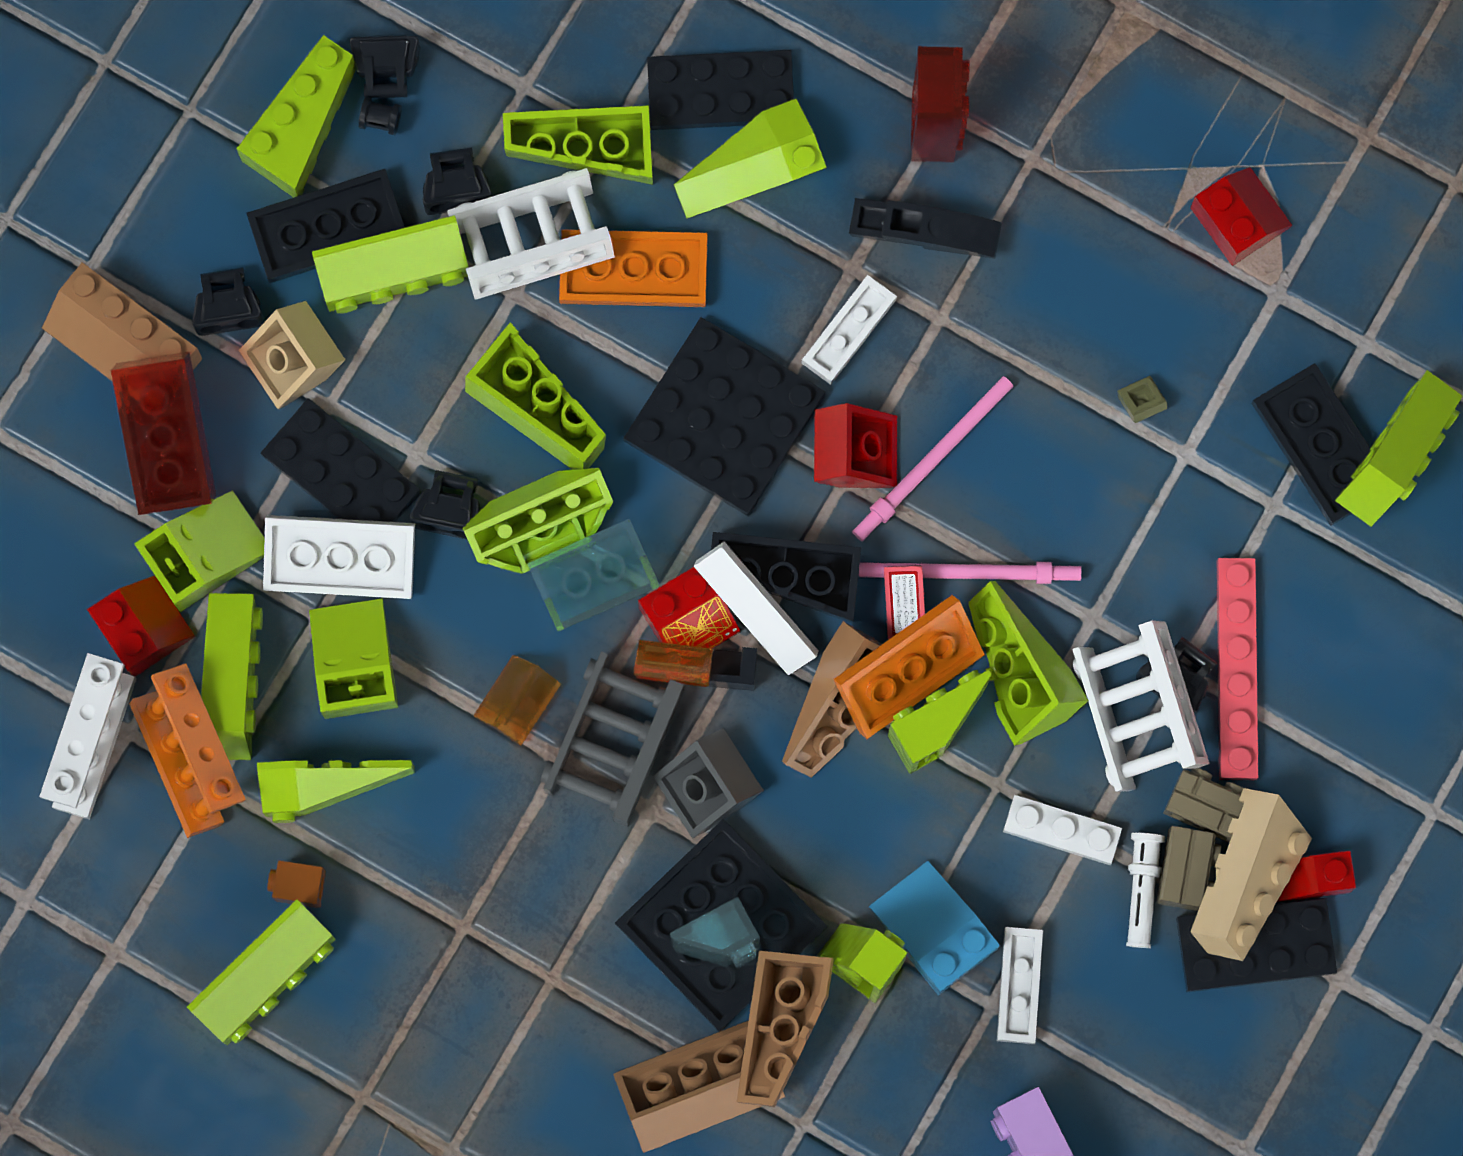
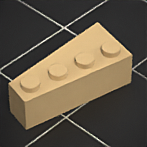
(1250, 875)

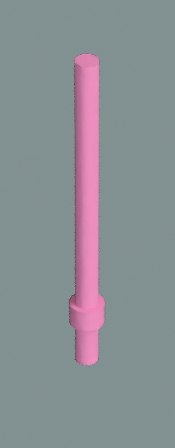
(884, 508)
(1041, 572)

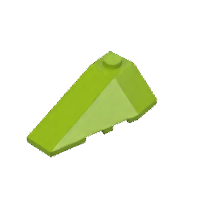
(300, 789)

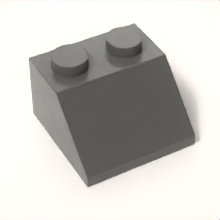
(707, 782)

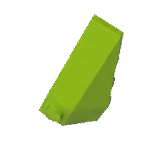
(760, 156)
(1029, 677)

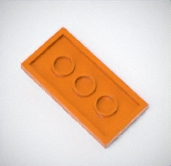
(645, 271)
(909, 666)

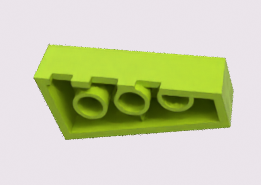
(299, 119)
(600, 139)
(533, 401)
(1402, 449)
(230, 670)
(865, 958)

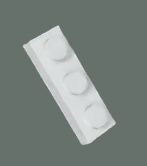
(849, 329)
(1062, 830)
(1019, 985)

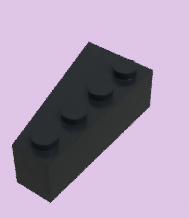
(801, 571)

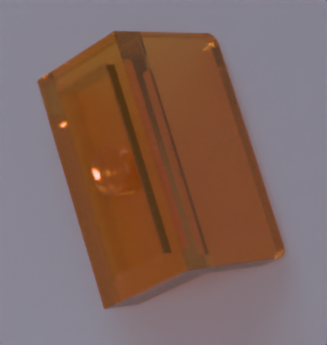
(673, 662)
(517, 699)

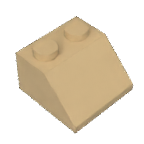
(291, 353)

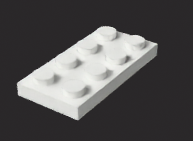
(339, 556)

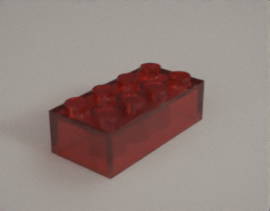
(939, 104)
(163, 433)

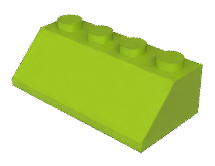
(391, 264)
(262, 973)

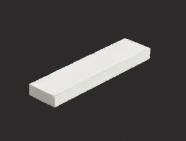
(756, 608)

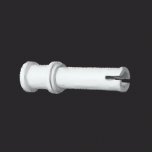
(1144, 871)

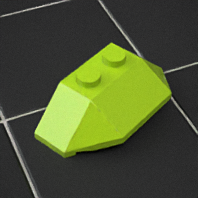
(539, 519)

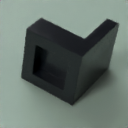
(733, 669)

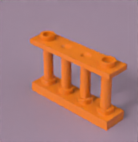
(187, 750)

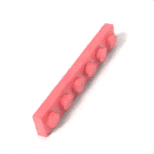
(1237, 669)

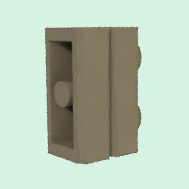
(1204, 803)
(1187, 867)

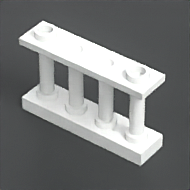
(540, 262)
(1175, 712)
(88, 736)

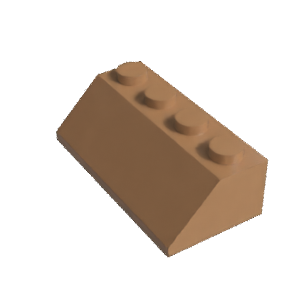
(108, 325)
(685, 1088)

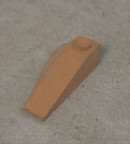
(824, 716)
(783, 1012)

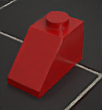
(1320, 877)

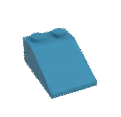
(937, 927)

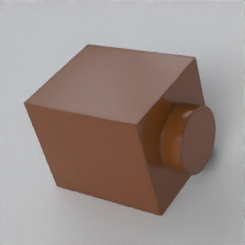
(297, 882)

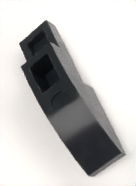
(925, 227)

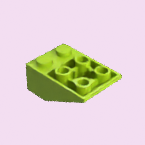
(202, 549)
(352, 659)
(927, 732)

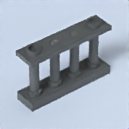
(635, 767)

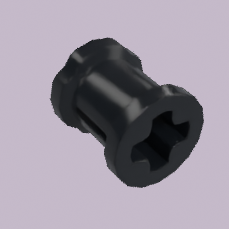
(380, 116)

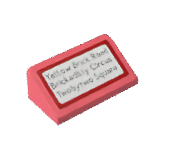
(903, 597)

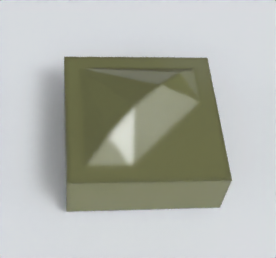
(1142, 399)

